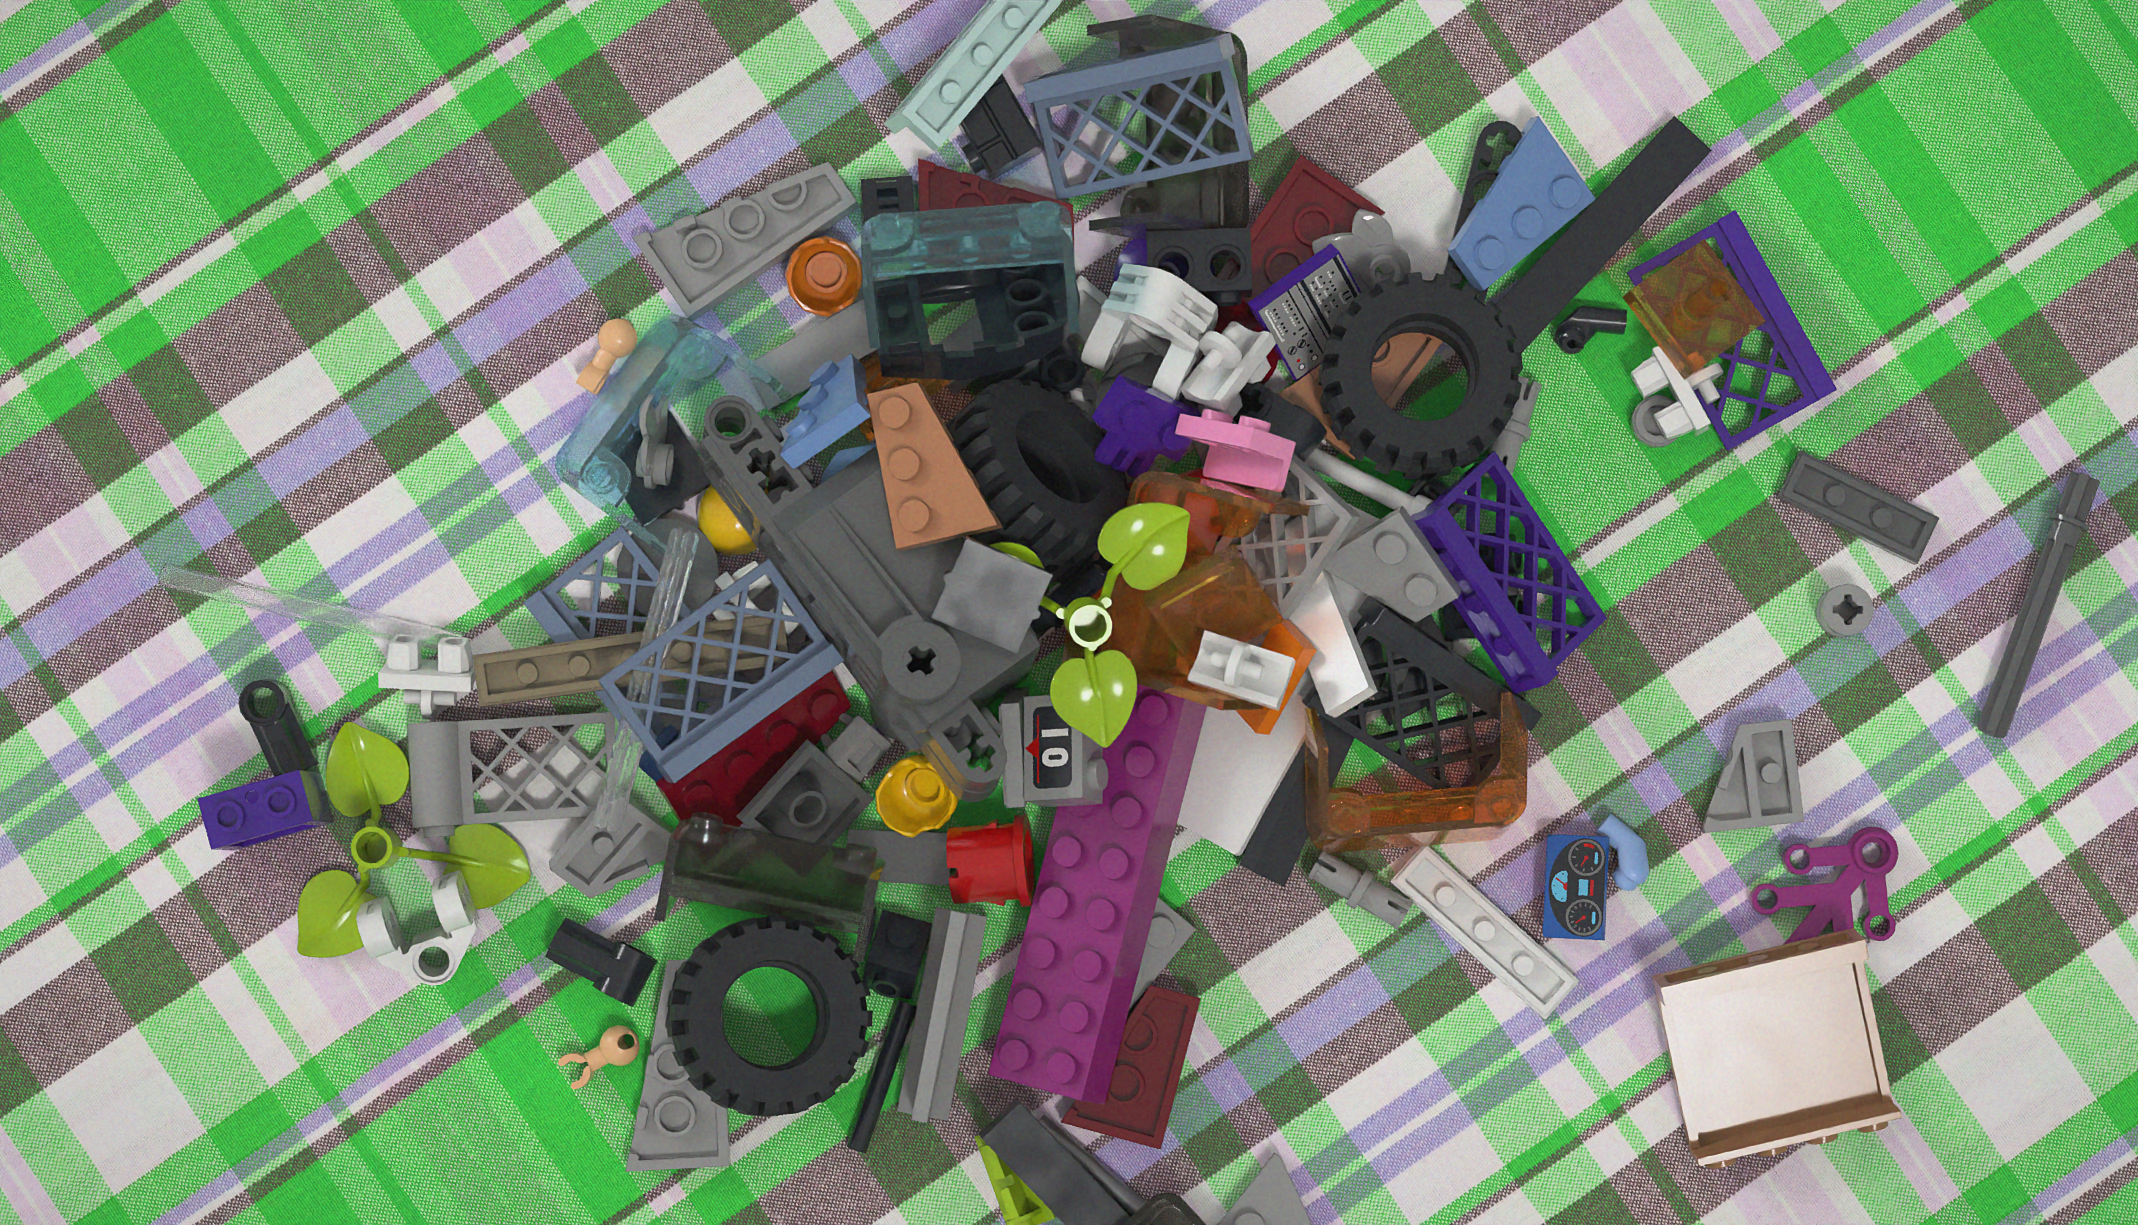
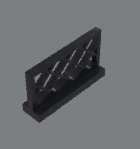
(1456, 676)

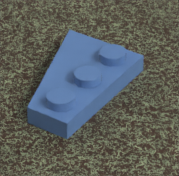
(1522, 208)
(827, 410)

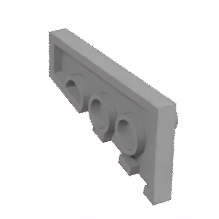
(730, 246)
(674, 1120)

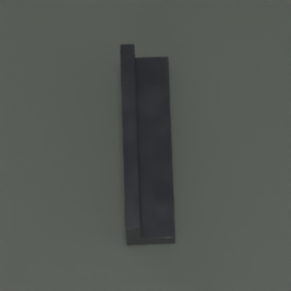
(1283, 824)

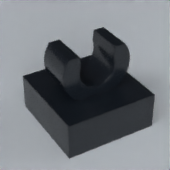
(887, 196)

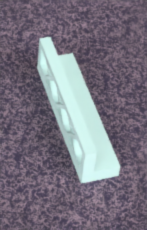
(969, 68)

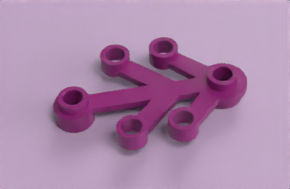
(1834, 899)

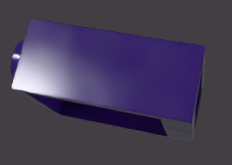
(265, 810)

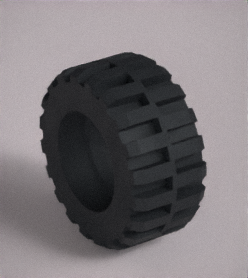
(1457, 320)
(1038, 472)
(839, 1011)

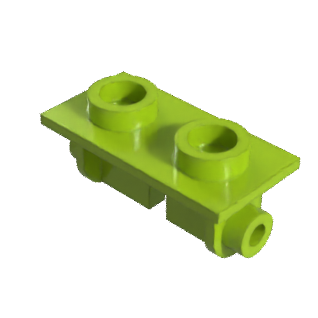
(1015, 1198)

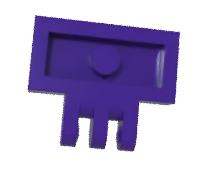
(1139, 427)

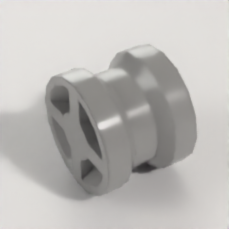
(1834, 611)

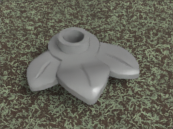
(1367, 248)
(654, 456)

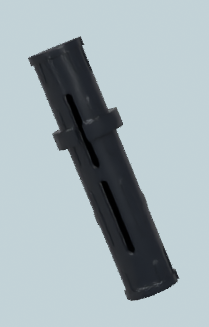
(1081, 583)

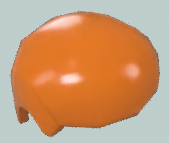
(824, 275)

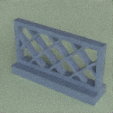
(1134, 72)
(564, 626)
(746, 708)

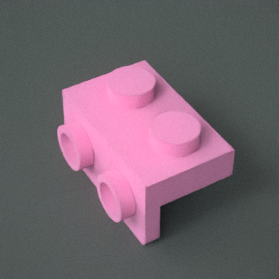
(1240, 451)

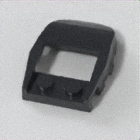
(1017, 310)

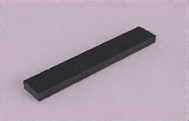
(1601, 231)

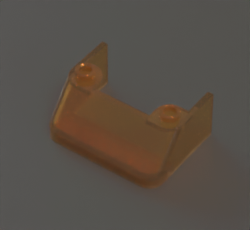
(1213, 511)
(1351, 821)

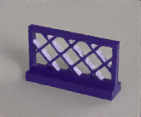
(1780, 324)
(1483, 601)

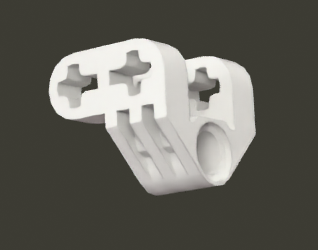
(1160, 306)
(386, 943)

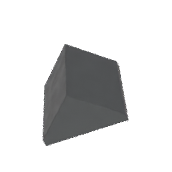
(807, 799)

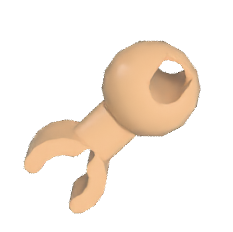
(616, 340)
(610, 1050)

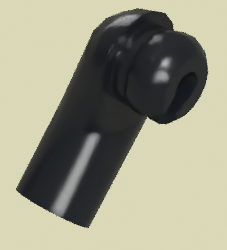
(1585, 323)

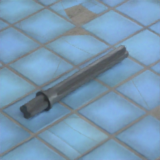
(2038, 604)

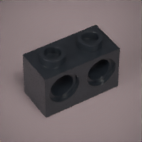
(1198, 251)

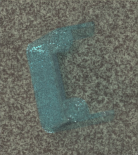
(966, 241)
(667, 352)

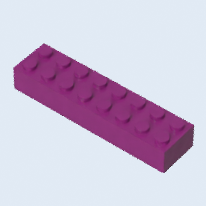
(1097, 908)

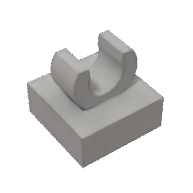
(856, 747)

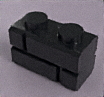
(998, 133)

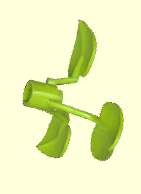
(1100, 690)
(361, 776)

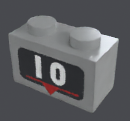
(1059, 761)

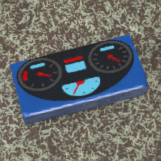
(1575, 887)

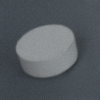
(1643, 422)

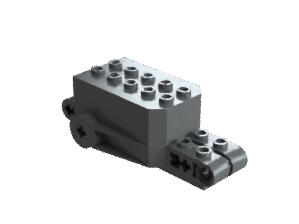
(868, 597)

